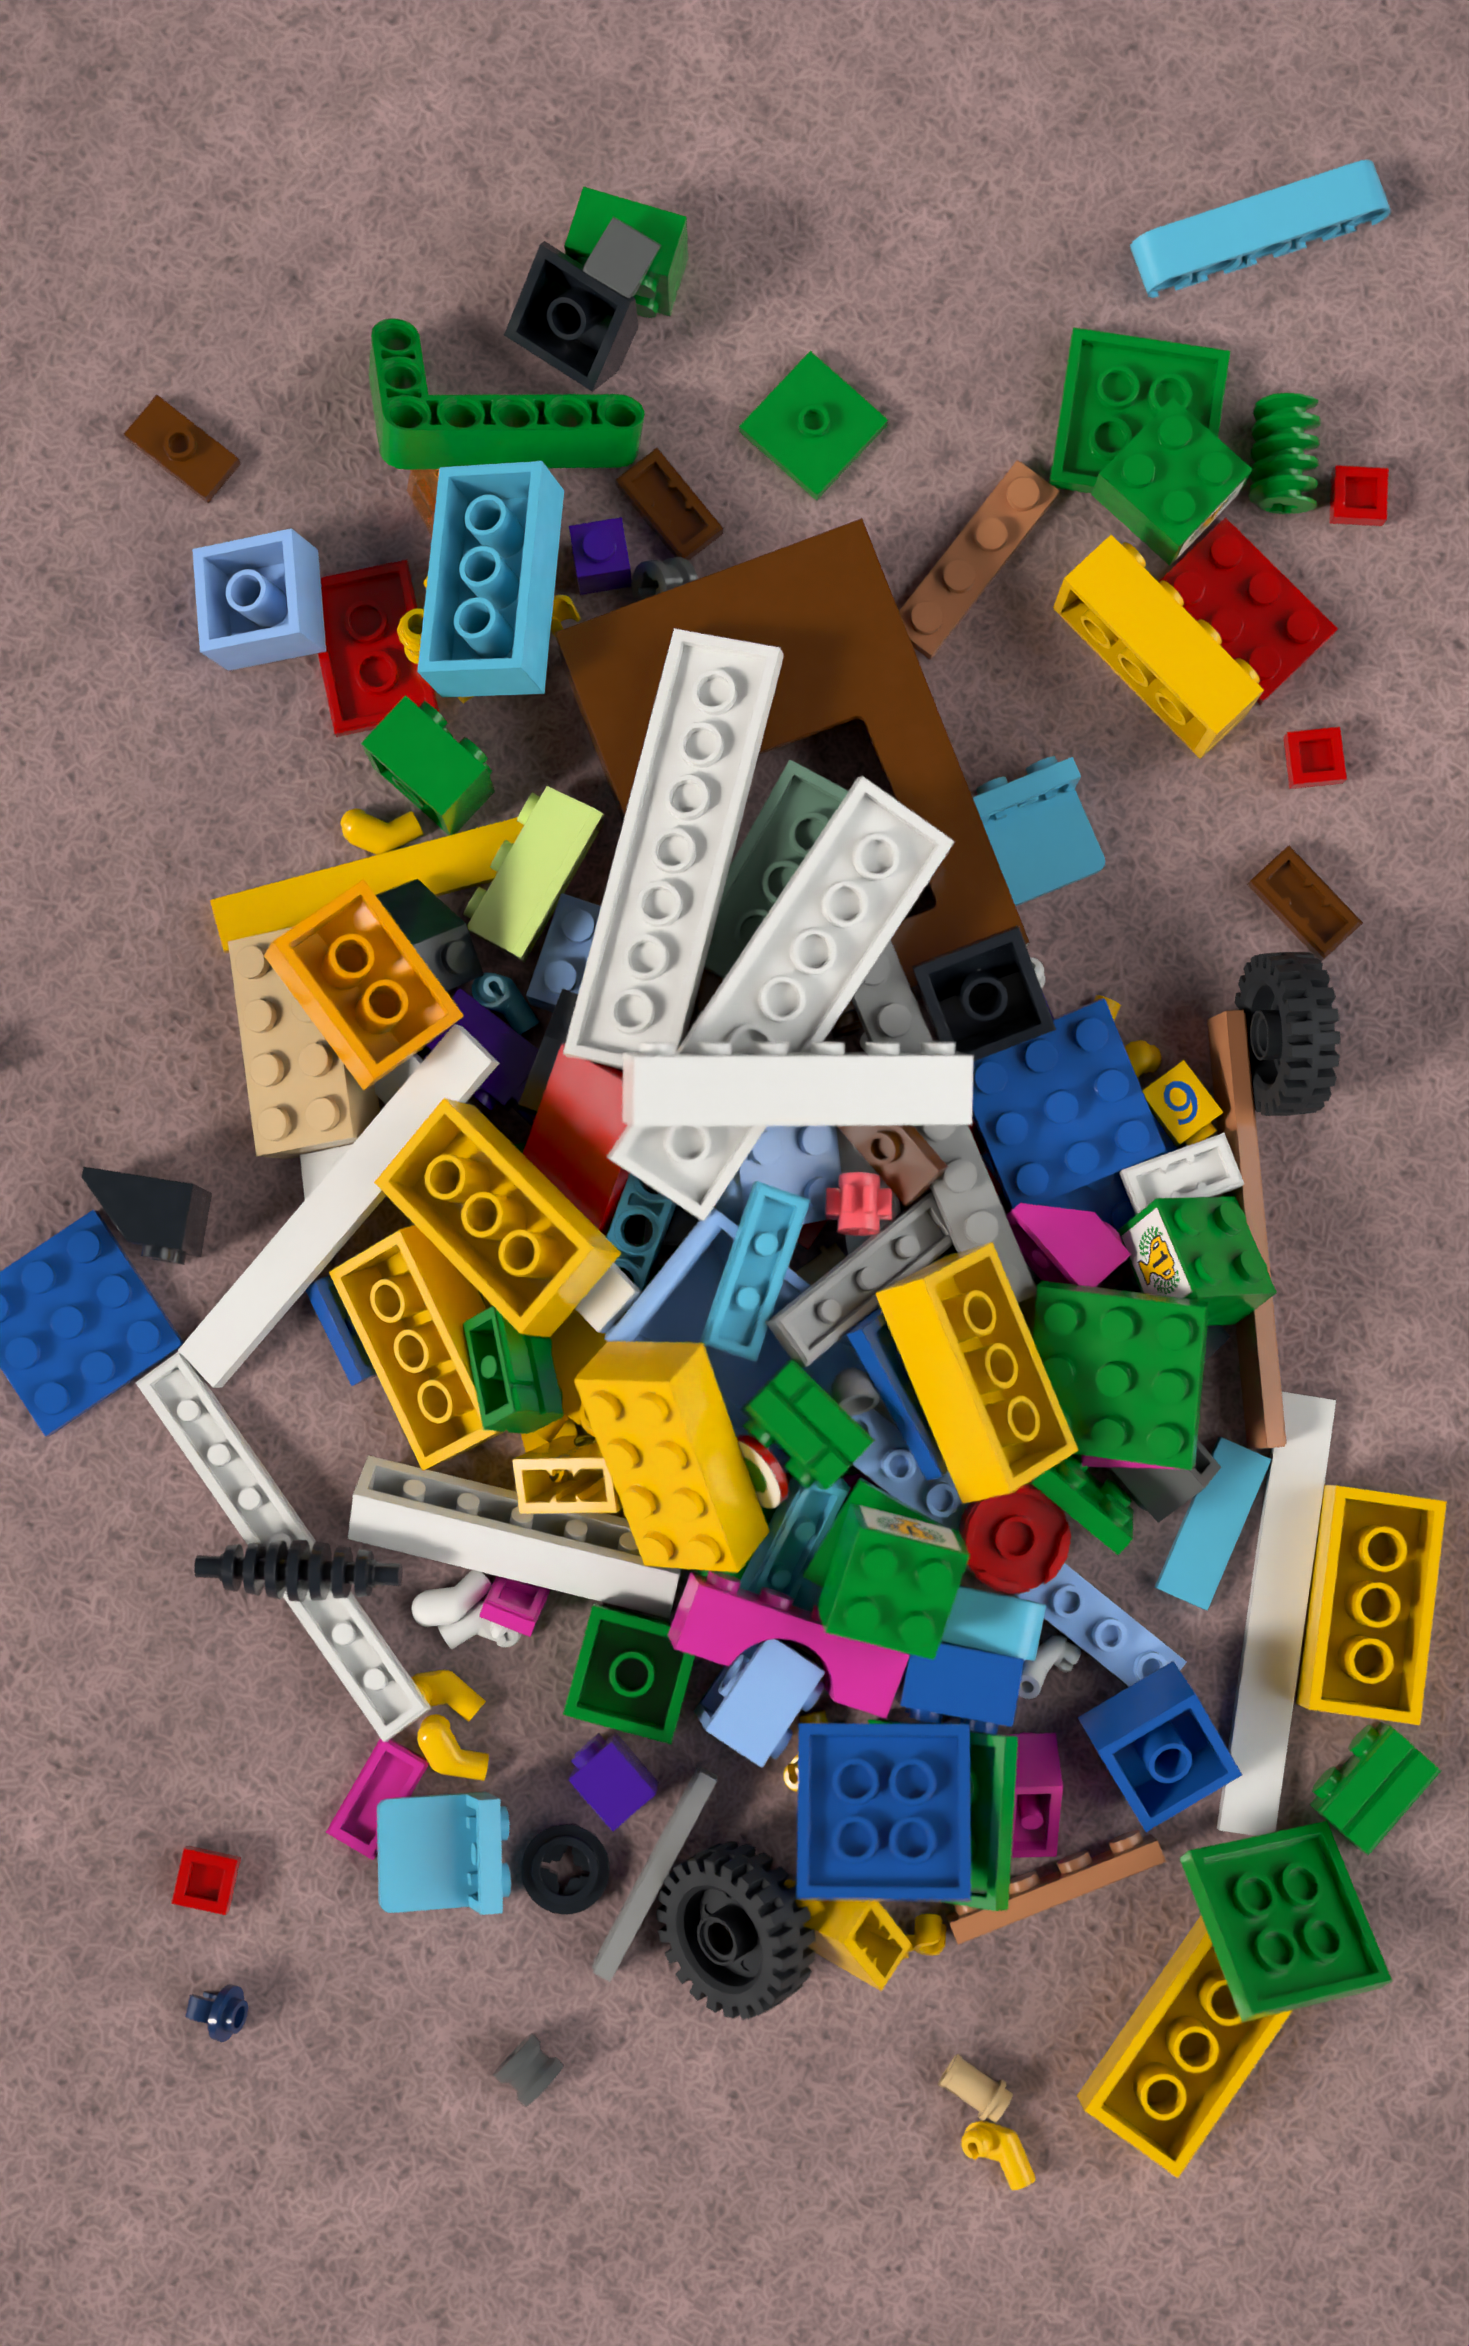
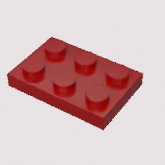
(1250, 606)

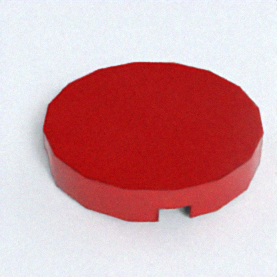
(1015, 1539)

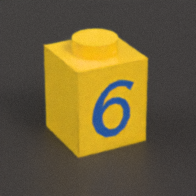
(1182, 1105)

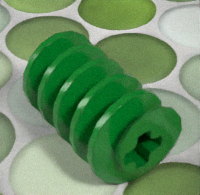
(1281, 455)

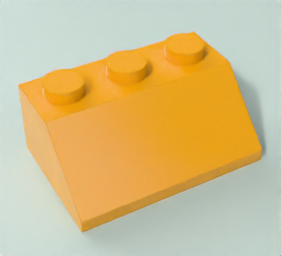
(362, 984)

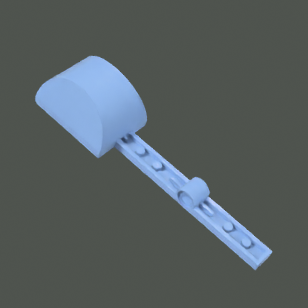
(677, 1310)

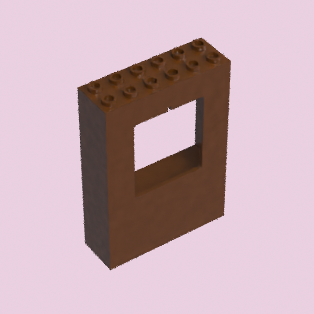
(840, 663)

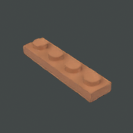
(976, 557)
(1076, 1876)

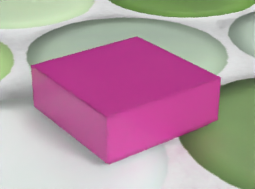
(514, 1604)

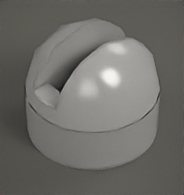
(854, 1391)

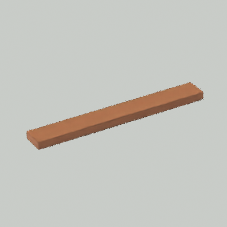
(1257, 1330)

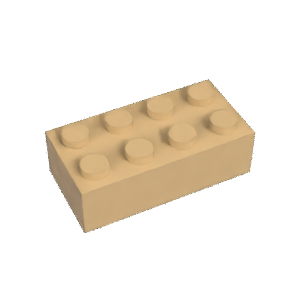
(294, 1079)

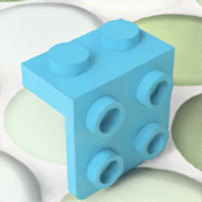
(1039, 829)
(442, 1853)

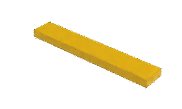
(440, 864)

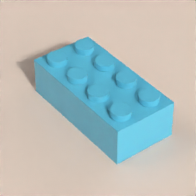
(491, 580)

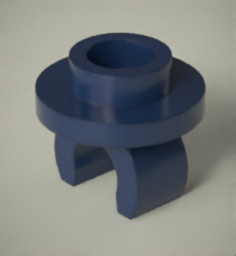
(222, 2011)

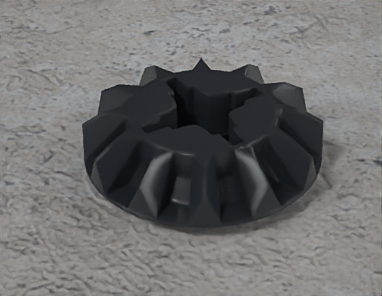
(543, 1883)

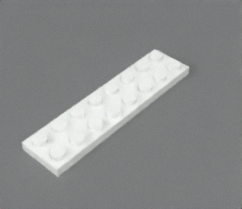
(674, 847)
(796, 976)

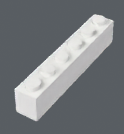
(797, 1087)
(484, 1532)

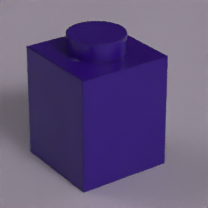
(600, 556)

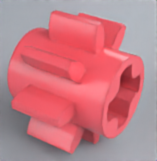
(858, 1204)

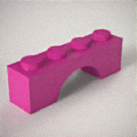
(723, 1620)

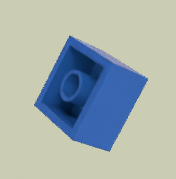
(963, 1684)
(1160, 1746)

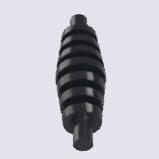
(298, 1570)

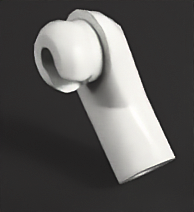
(474, 1625)

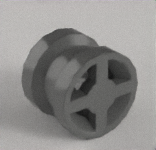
(657, 577)
(528, 2070)

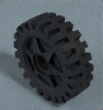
(1289, 1032)
(735, 1930)

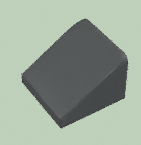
(621, 258)

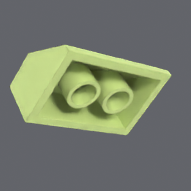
(533, 871)

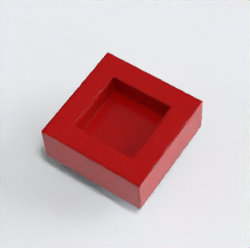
(1359, 495)
(1315, 757)
(206, 1880)

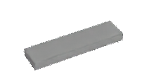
(848, 1290)
(654, 1873)

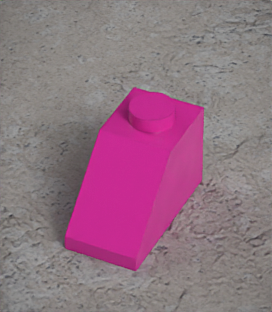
(1066, 1244)
(1036, 1796)

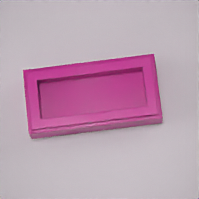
(388, 1773)

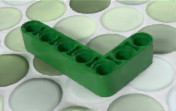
(468, 430)

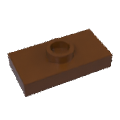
(182, 448)
(669, 506)
(1304, 903)
(898, 1157)

